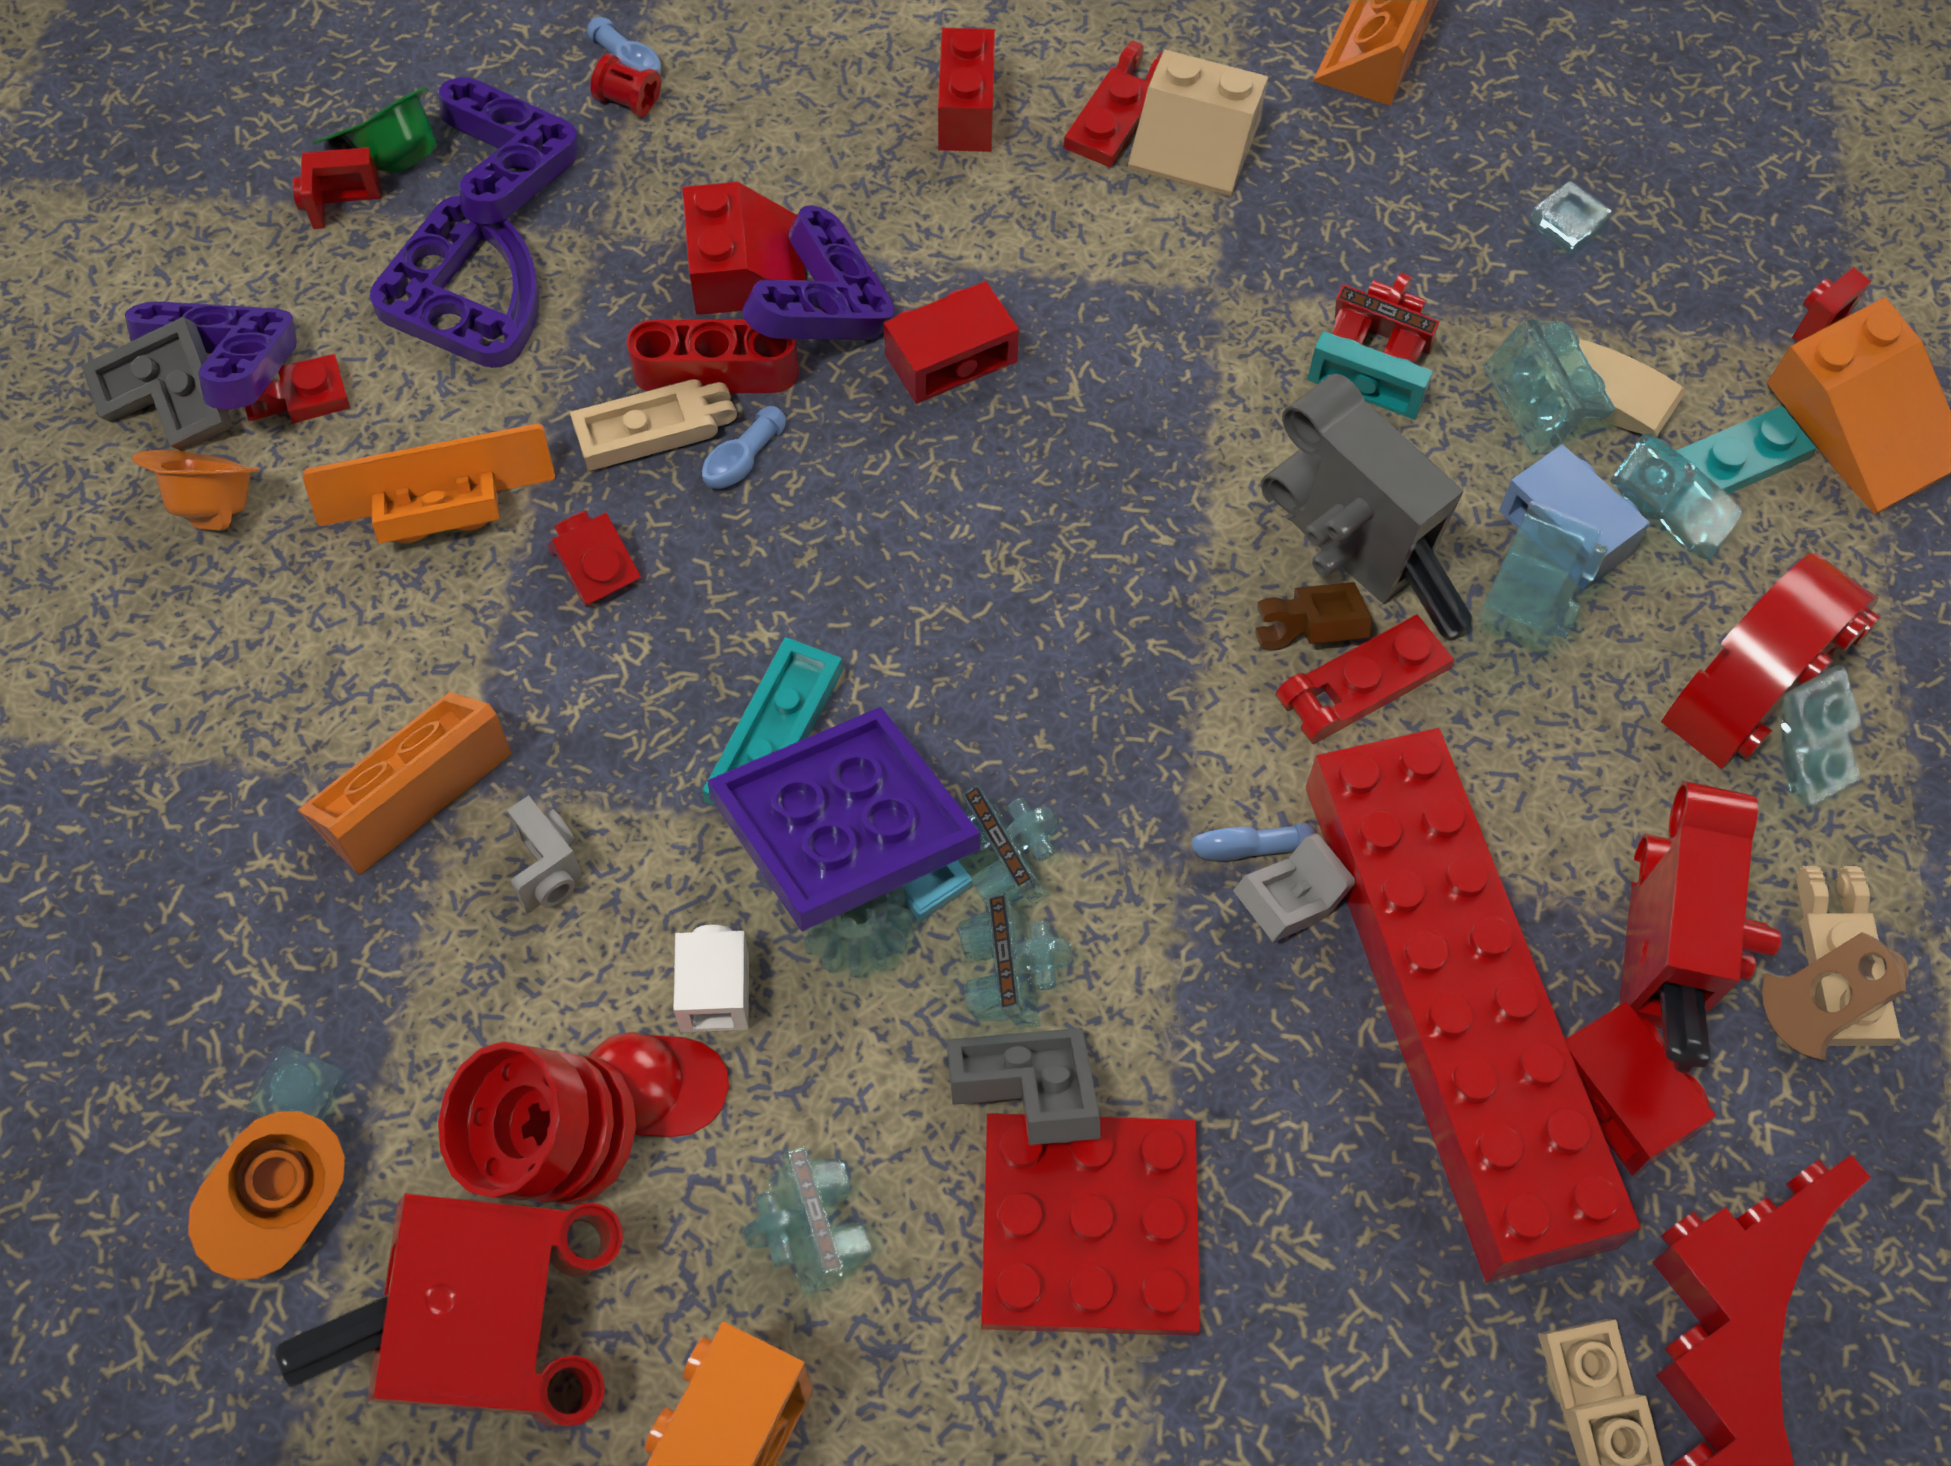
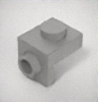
(548, 840)
(1296, 890)

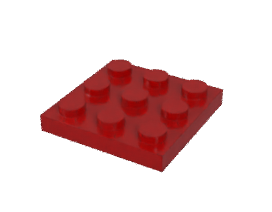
(1092, 1229)

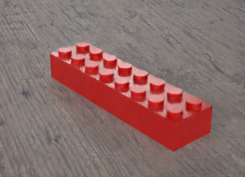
(1469, 1009)

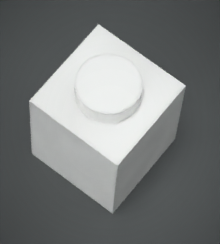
(711, 979)

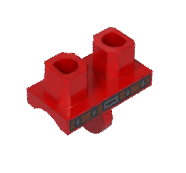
(1388, 313)

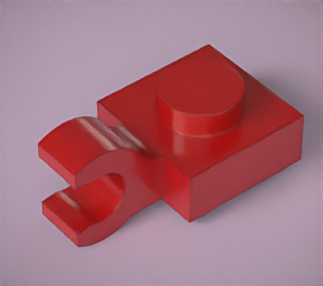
(304, 390)

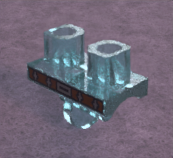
(1013, 870)
(1017, 956)
(797, 1224)

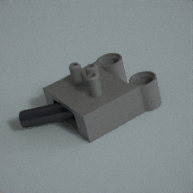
(1367, 500)

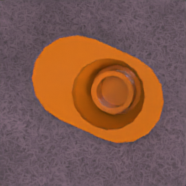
(199, 485)
(266, 1195)

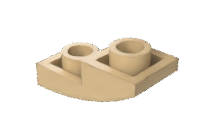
(1638, 392)
(1598, 1396)

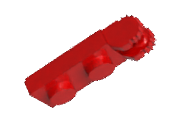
(1112, 111)

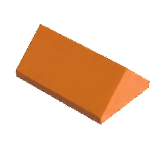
(1375, 47)
(408, 779)

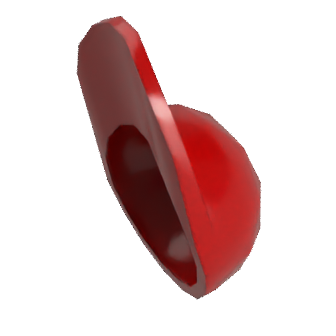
(672, 1080)

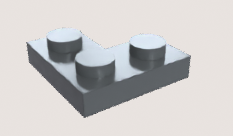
(159, 371)
(1039, 1067)

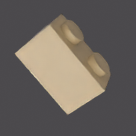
(1198, 122)

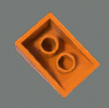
(1870, 404)

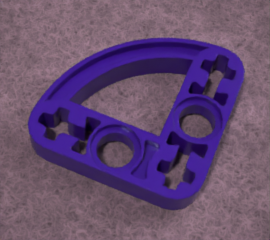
(430, 300)

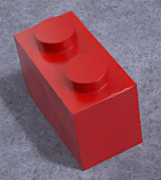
(966, 89)
(951, 341)
(1635, 1090)

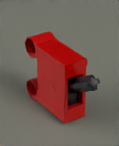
(1691, 918)
(464, 1311)

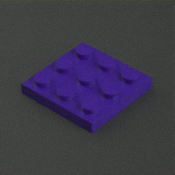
(843, 817)

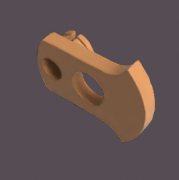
(1793, 1004)

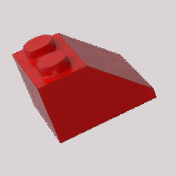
(734, 243)

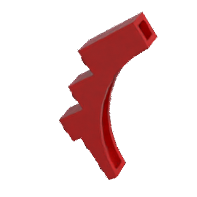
(1738, 1287)

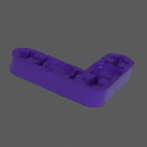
(537, 143)
(851, 302)
(243, 343)

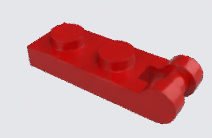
(1365, 678)

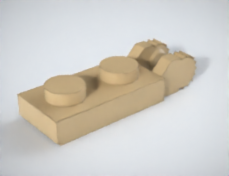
(1826, 932)

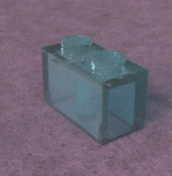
(1541, 575)

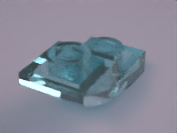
(1677, 494)
(1816, 737)

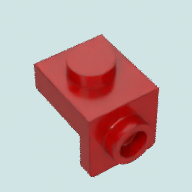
(334, 178)
(1831, 302)
(592, 556)

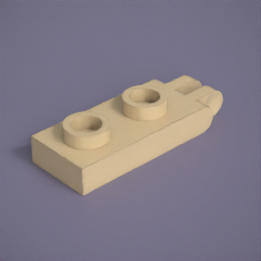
(651, 422)

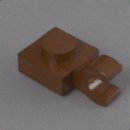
(1321, 612)

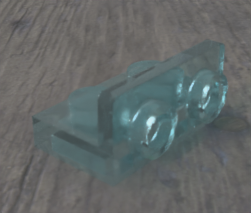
(1546, 383)

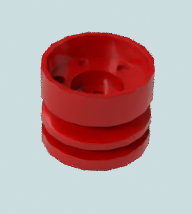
(536, 1124)

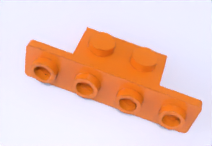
(430, 484)

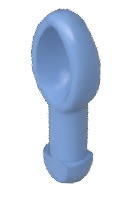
(630, 53)
(735, 457)
(1243, 842)

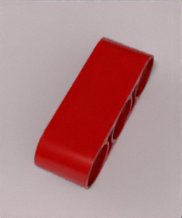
(711, 352)

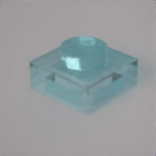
(1570, 217)
(297, 1084)

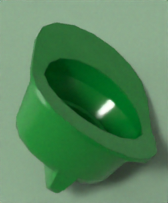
(396, 135)

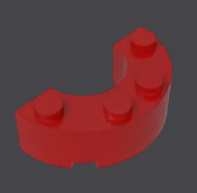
(1767, 655)

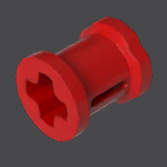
(625, 85)

